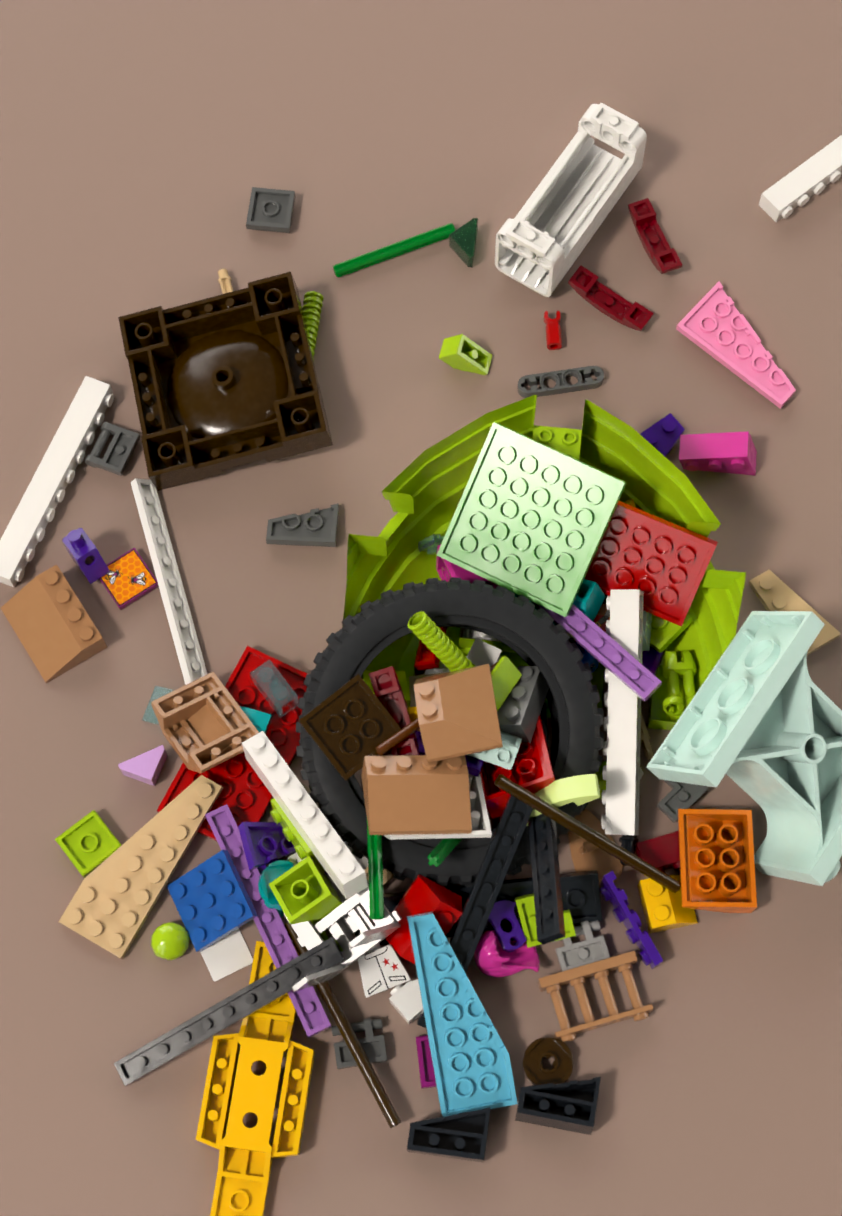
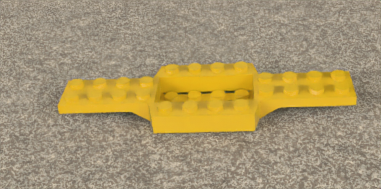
(245, 1151)

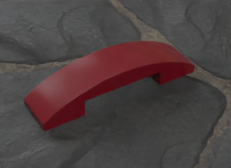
(652, 237)
(607, 301)
(390, 694)

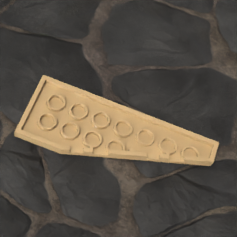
(128, 883)

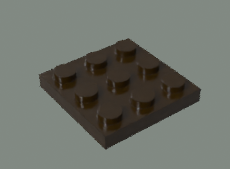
(349, 726)

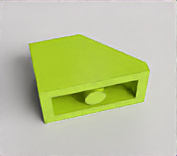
(465, 355)

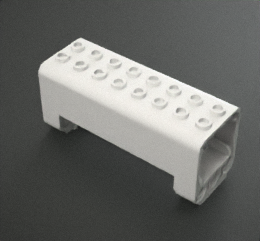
(571, 201)

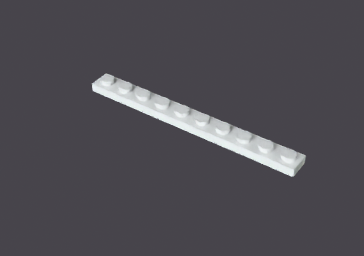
(169, 580)

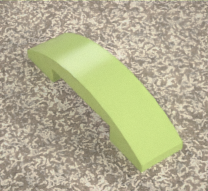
(574, 789)

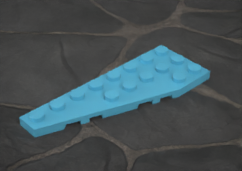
(465, 1048)

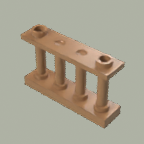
(600, 971)

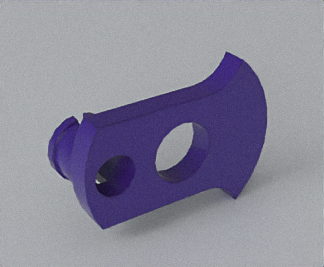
(505, 910)

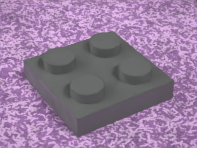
(270, 210)

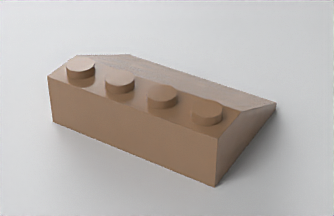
(53, 624)
(416, 796)

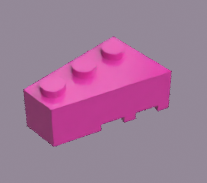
(718, 452)

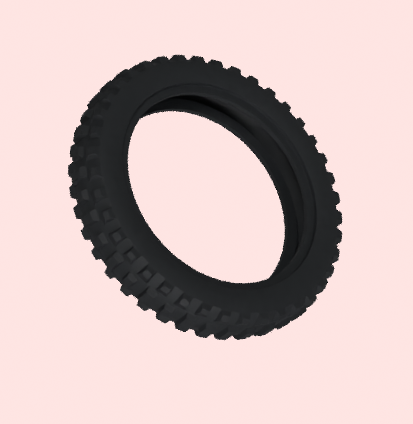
(468, 606)

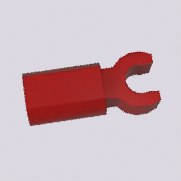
(553, 331)

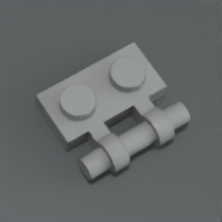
(582, 952)

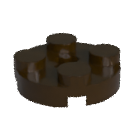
(547, 1048)

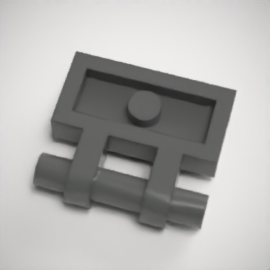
(373, 1045)

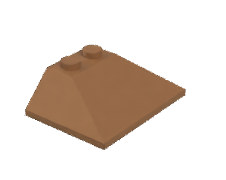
(457, 713)
(203, 723)

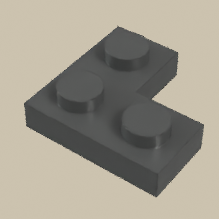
(680, 797)

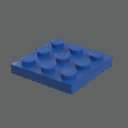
(212, 900)

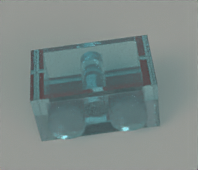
(274, 688)

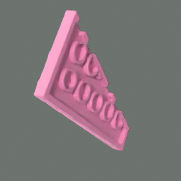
(730, 339)

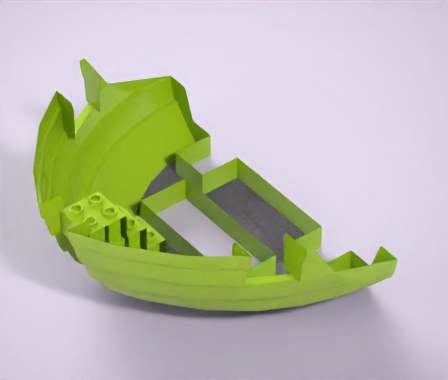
(433, 486)

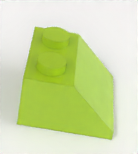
(305, 892)

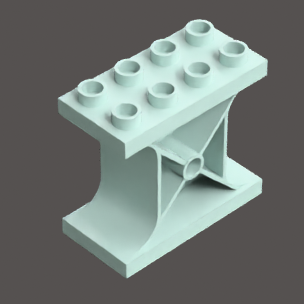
(774, 738)

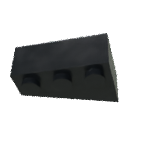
(560, 1106)
(452, 1136)

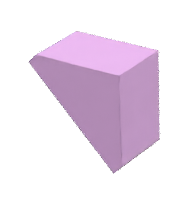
(145, 766)

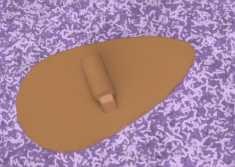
(588, 856)

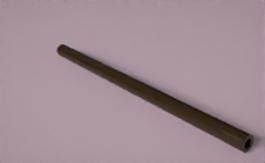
(587, 833)
(352, 1043)

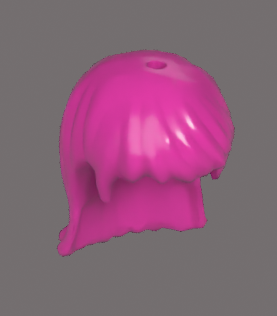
(499, 963)

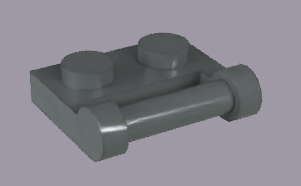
(118, 452)

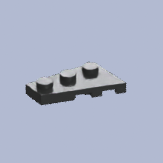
(307, 529)

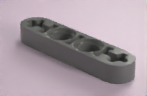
(559, 378)

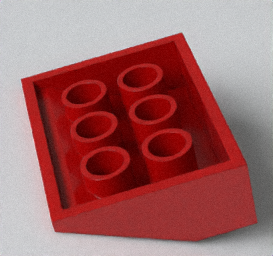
(530, 770)

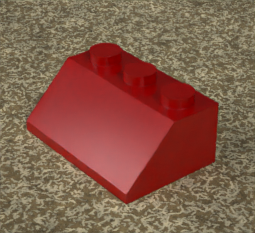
(421, 898)

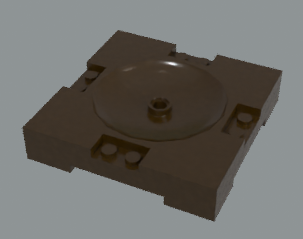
(264, 408)

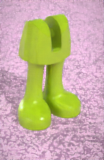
(673, 672)

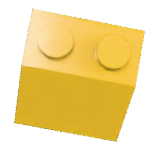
(663, 907)

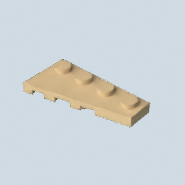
(779, 597)

